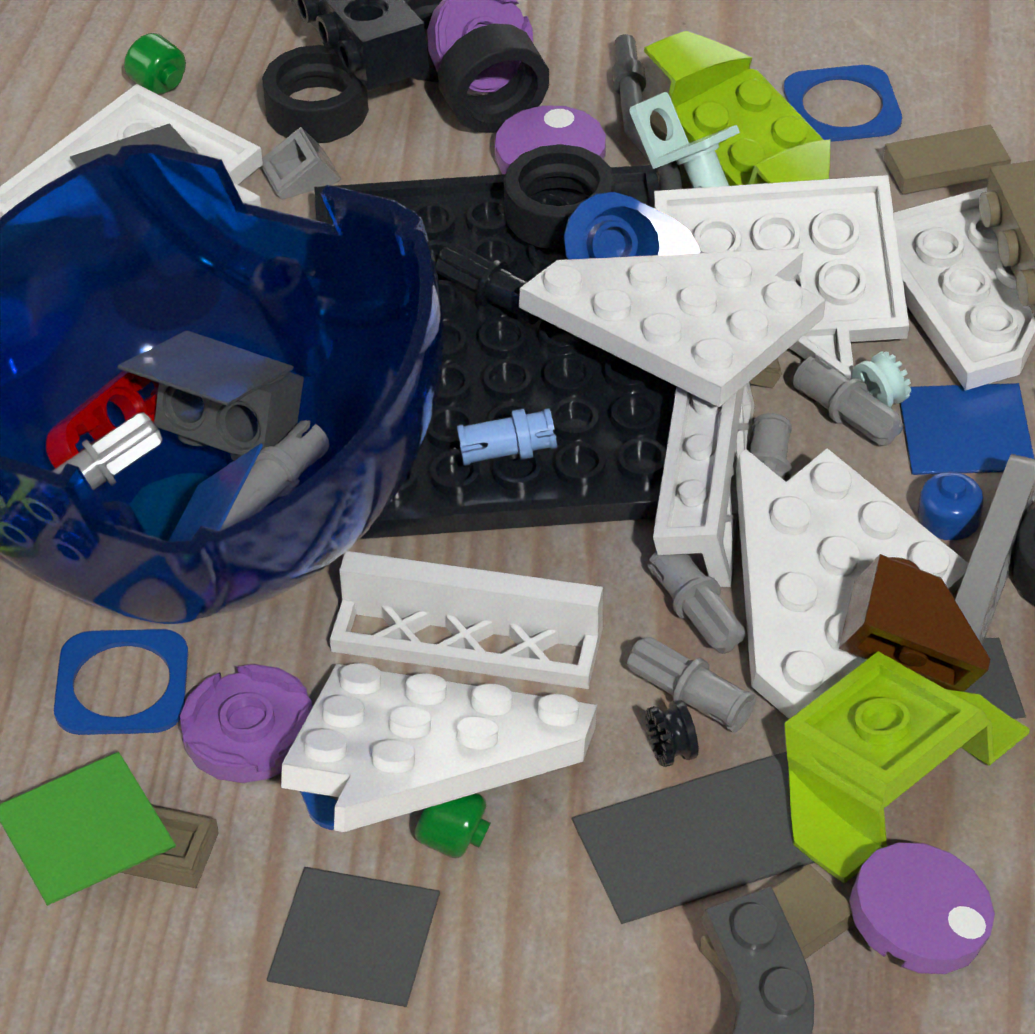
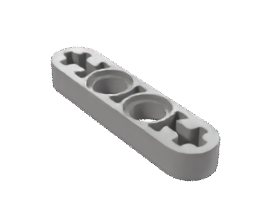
(996, 544)

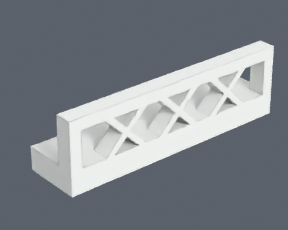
(699, 480)
(472, 608)

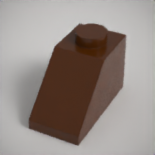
(914, 623)

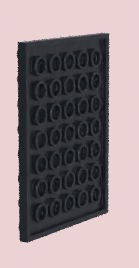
(604, 410)

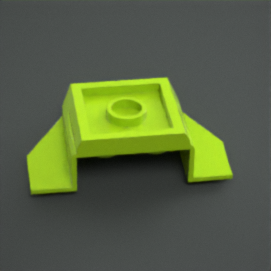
(718, 90)
(871, 744)

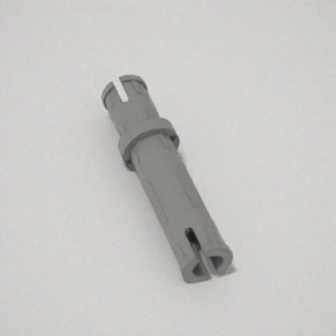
(277, 471)

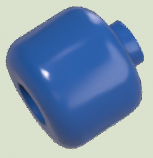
(950, 506)

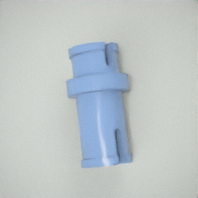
(507, 436)

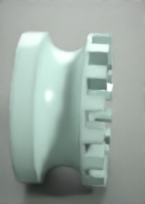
(884, 378)

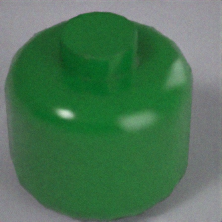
(155, 63)
(453, 825)

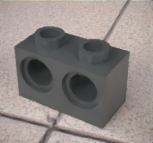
(232, 426)

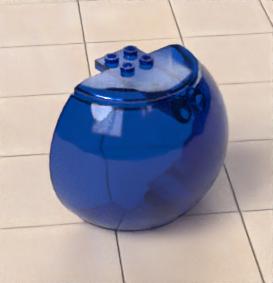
(168, 247)

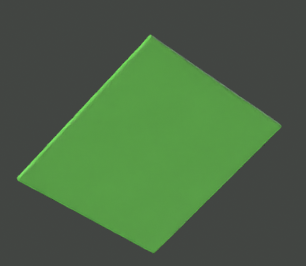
(84, 828)

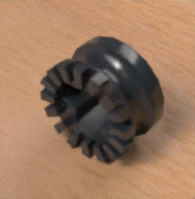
(673, 733)

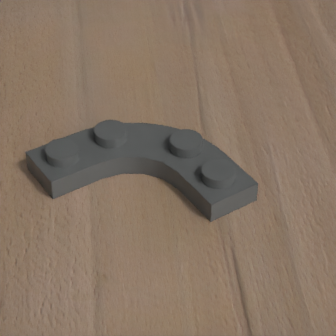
(762, 965)

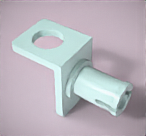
(698, 156)

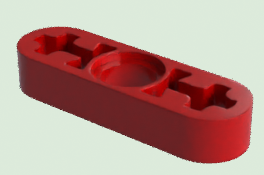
(93, 416)

